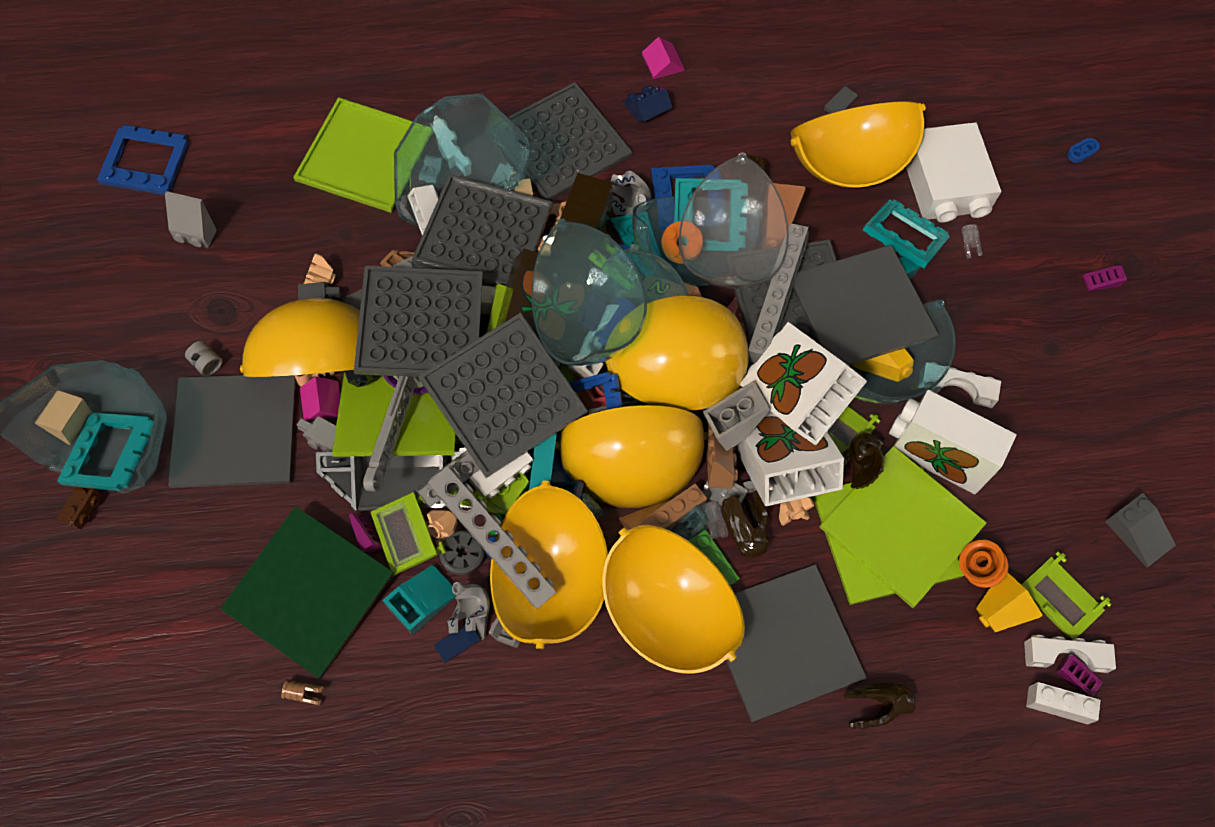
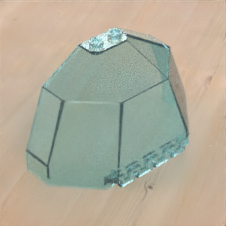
(463, 139)
(106, 390)

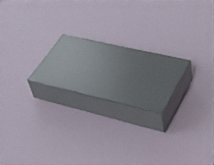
(841, 100)

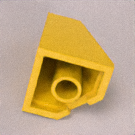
(892, 366)
(1007, 605)

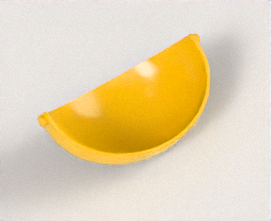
(860, 143)
(302, 339)
(685, 355)
(633, 453)
(570, 551)
(671, 601)

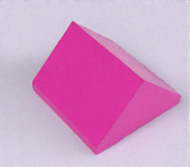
(662, 58)
(320, 398)

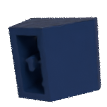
(648, 102)

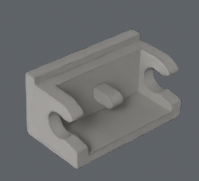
(720, 494)

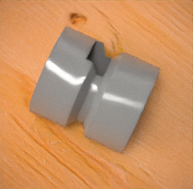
(203, 358)

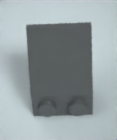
(1142, 530)

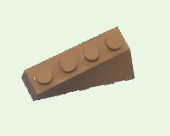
(719, 462)
(666, 513)

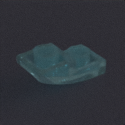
(591, 503)

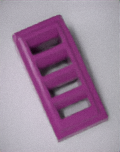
(1116, 276)
(365, 535)
(1064, 672)

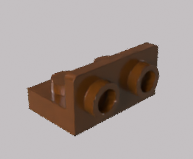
(79, 507)

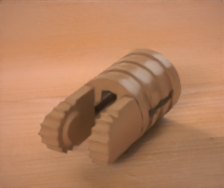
(298, 692)

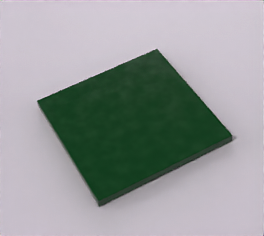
(307, 592)

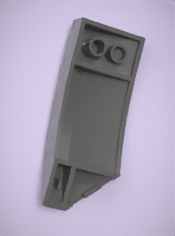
(401, 478)

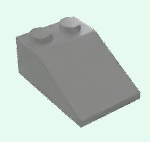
(189, 220)
(737, 415)

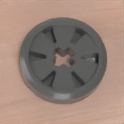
(465, 564)

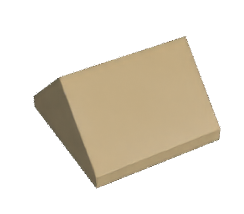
(64, 416)

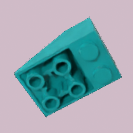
(420, 599)

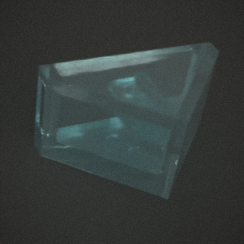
(691, 524)

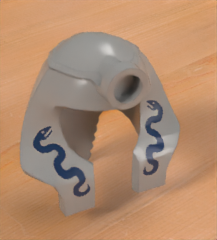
(633, 194)
(473, 604)

